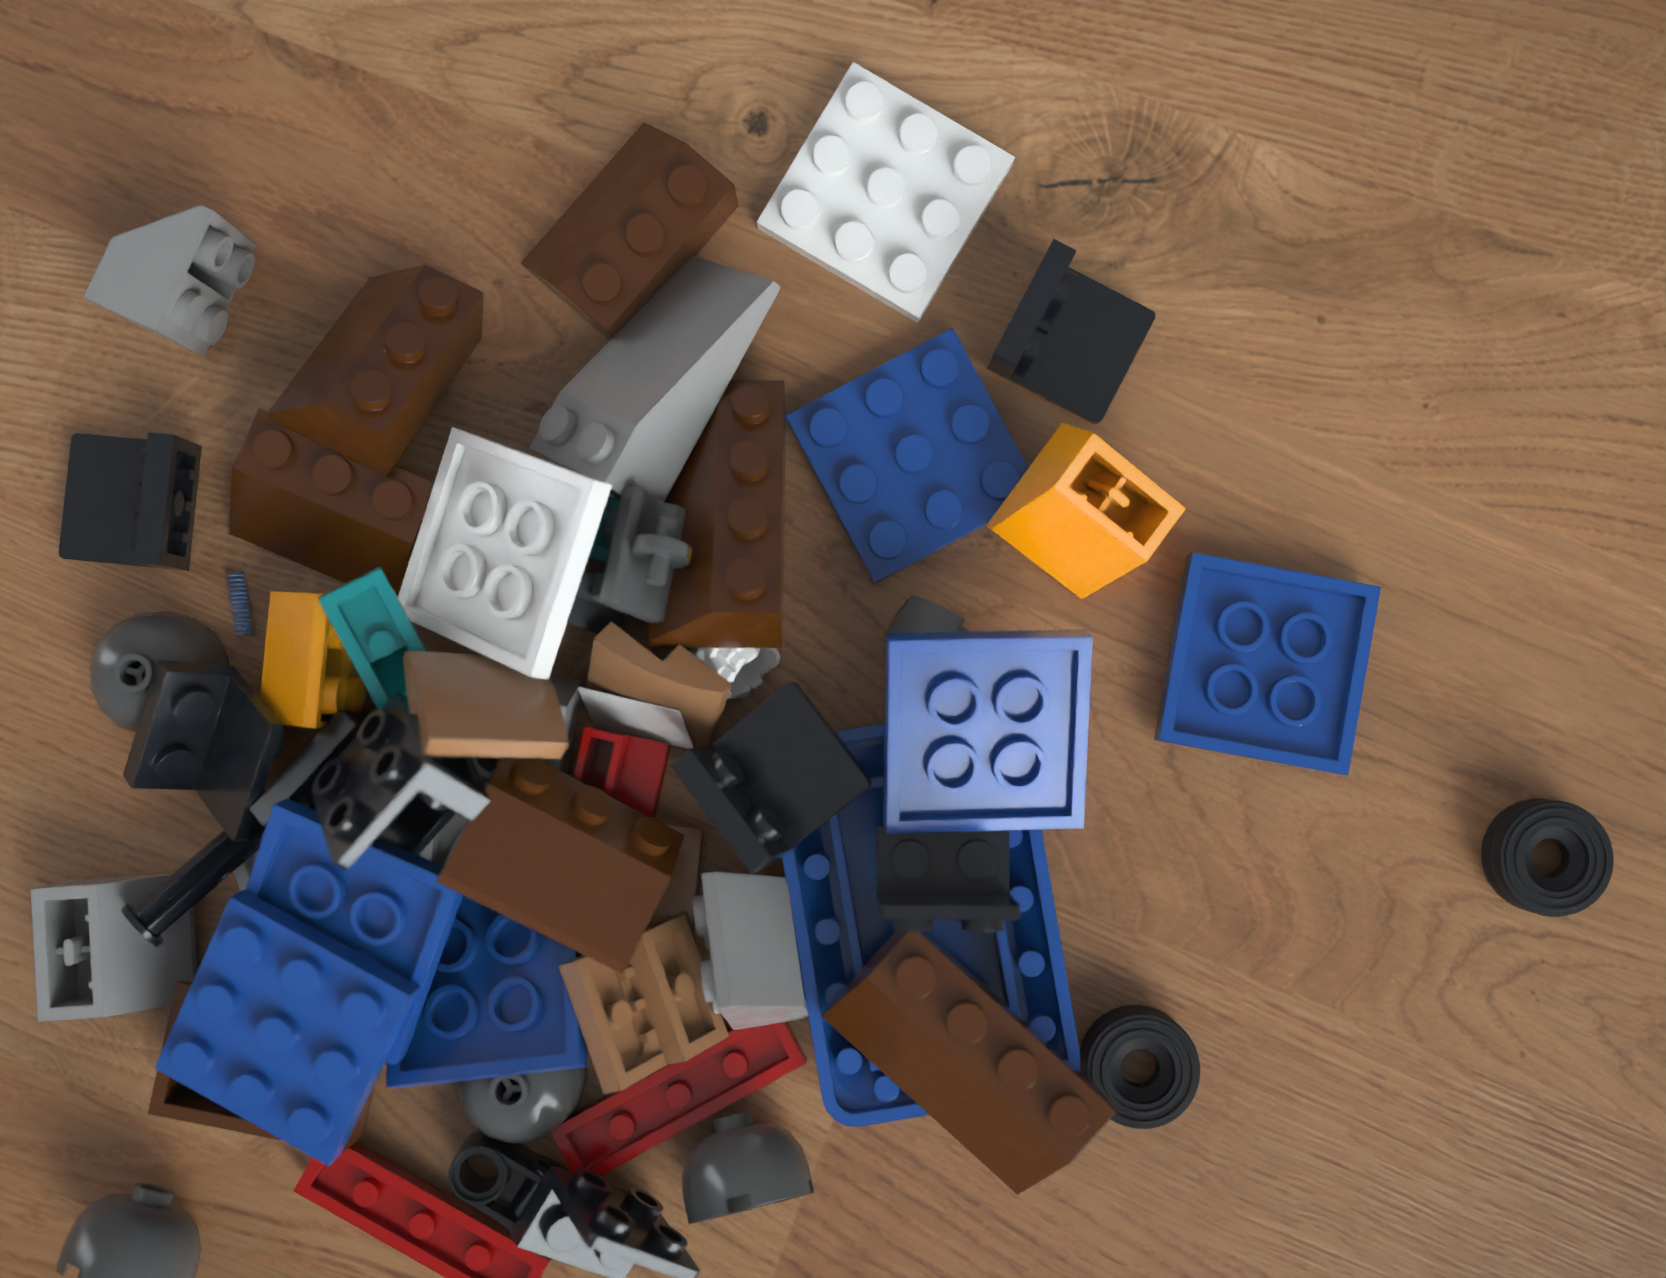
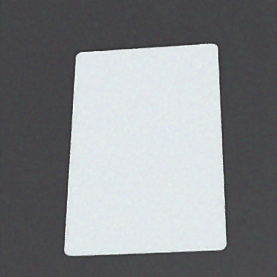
(636, 717)

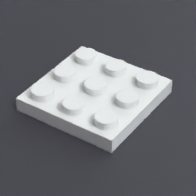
(885, 192)
(502, 551)

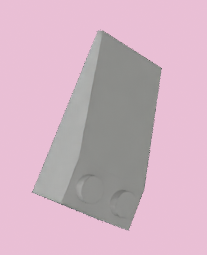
(657, 380)

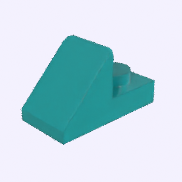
(373, 632)

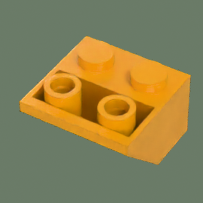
(1084, 512)
(306, 665)

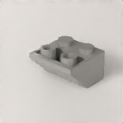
(175, 276)
(752, 947)
(92, 956)

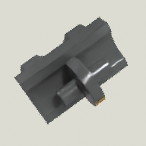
(641, 555)

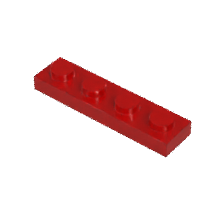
(676, 1097)
(416, 1217)

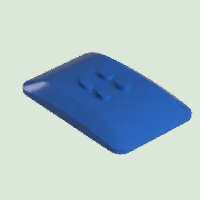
(840, 931)

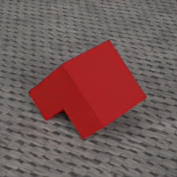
(623, 767)

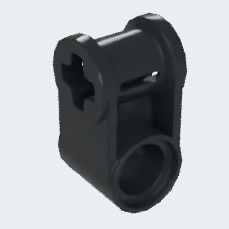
(508, 1191)

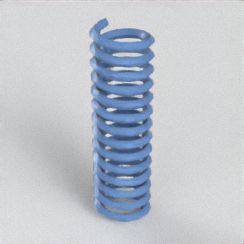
(244, 607)

